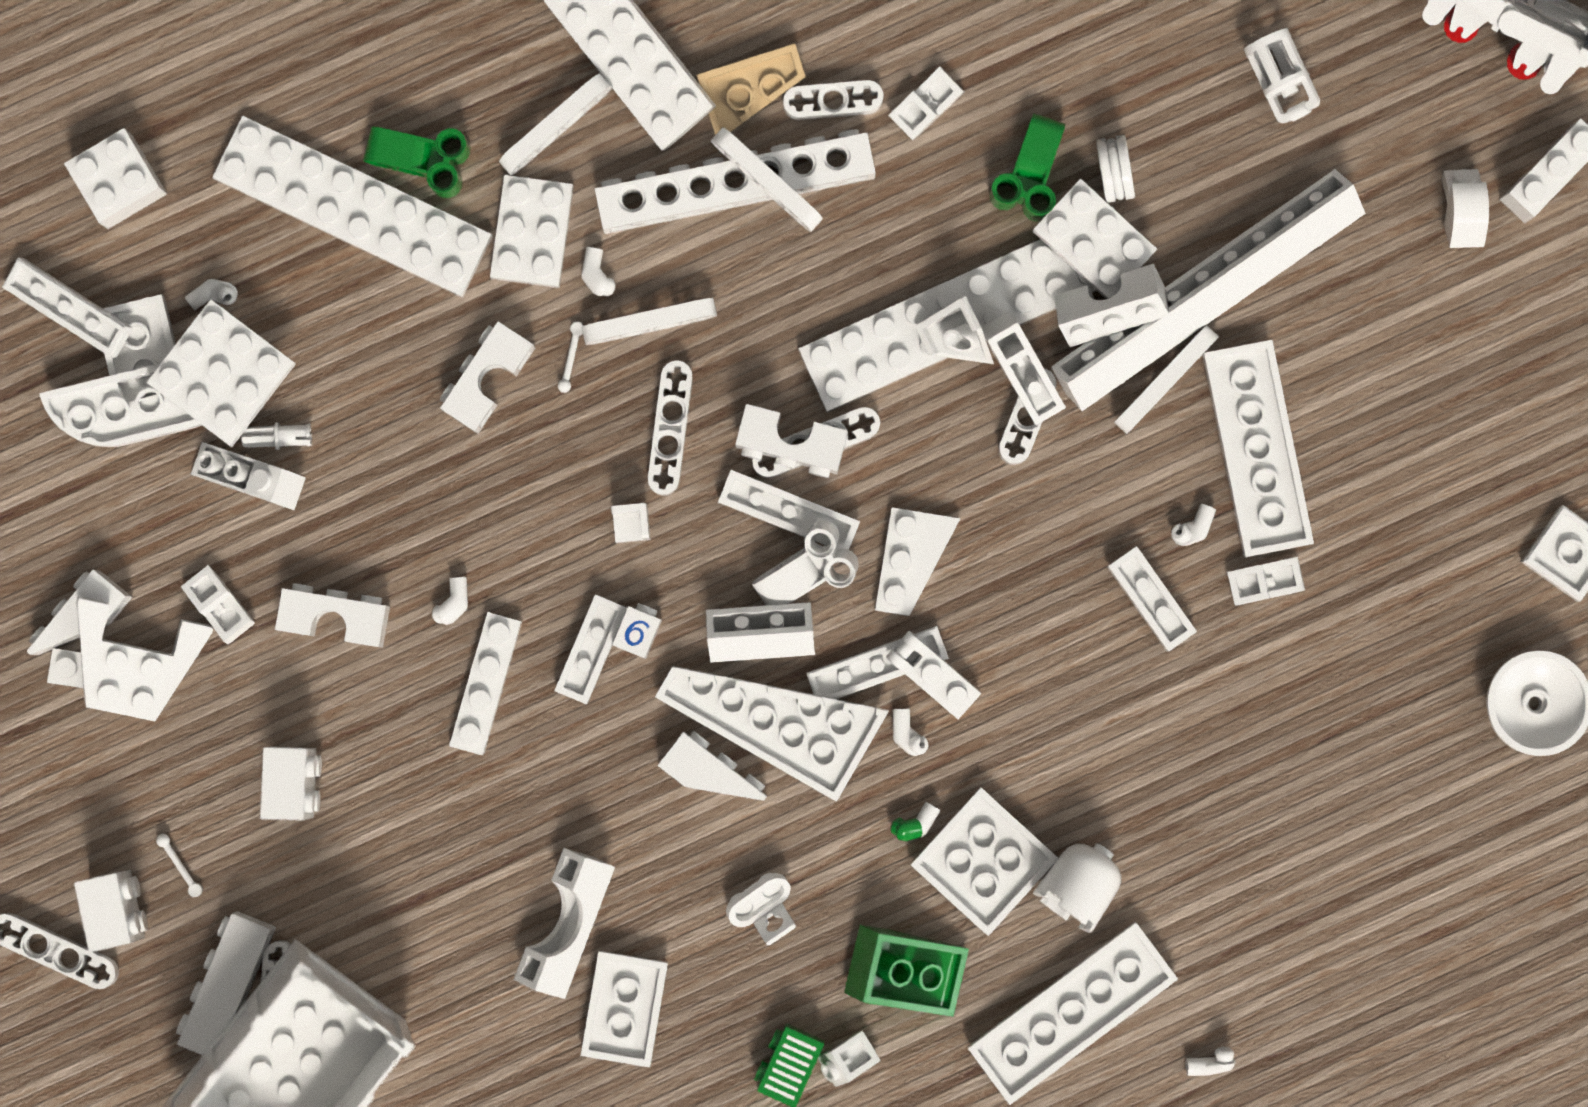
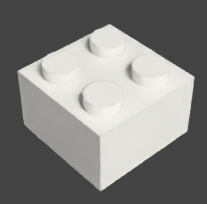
(115, 178)
(290, 783)
(111, 910)

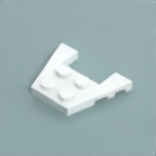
(131, 677)

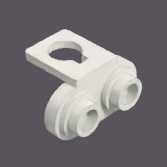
(760, 903)

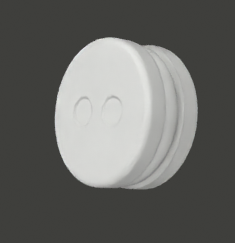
(1115, 168)

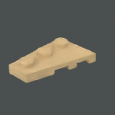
(750, 85)

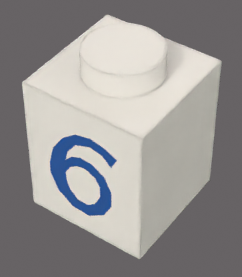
(637, 630)

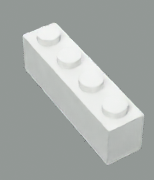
(227, 980)

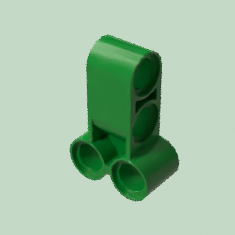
(418, 156)
(1032, 168)

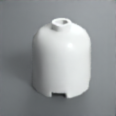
(1081, 884)

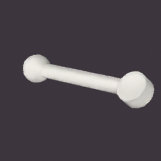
(564, 385)
(194, 889)

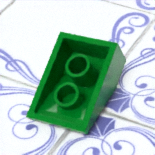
(905, 971)

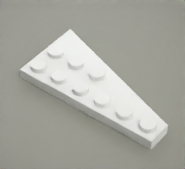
(791, 729)

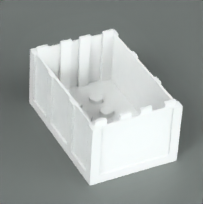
(299, 1043)

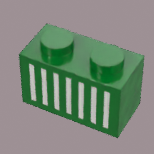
(789, 1065)

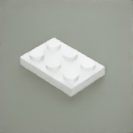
(531, 231)
(1094, 239)
(624, 1009)

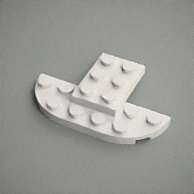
(122, 405)

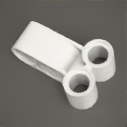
(807, 568)

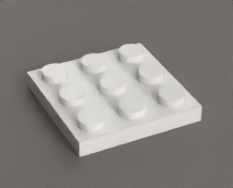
(221, 373)
(984, 861)

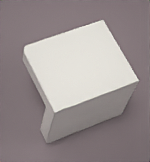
(631, 522)

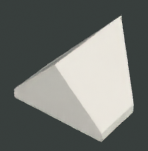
(955, 334)

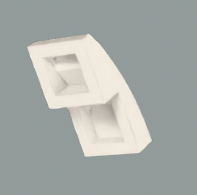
(926, 103)
(1266, 581)
(217, 604)

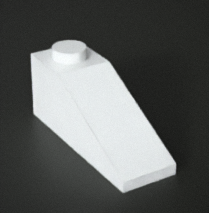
(1022, 367)

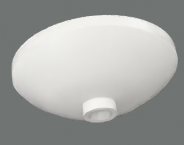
(1561, 698)

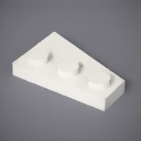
(910, 555)

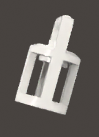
(1285, 84)

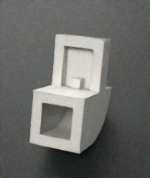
(1466, 208)

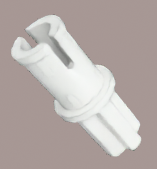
(277, 436)

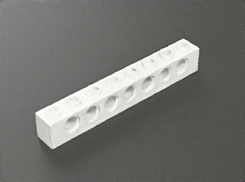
(617, 217)

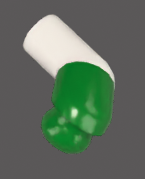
(917, 827)

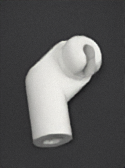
(594, 276)
(212, 289)
(1195, 530)
(1211, 1065)

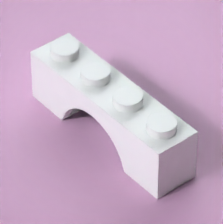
(553, 962)

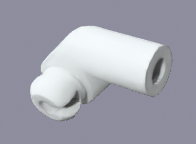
(455, 605)
(905, 736)

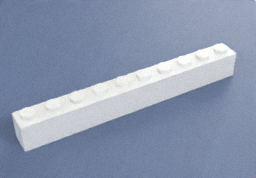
(1213, 287)

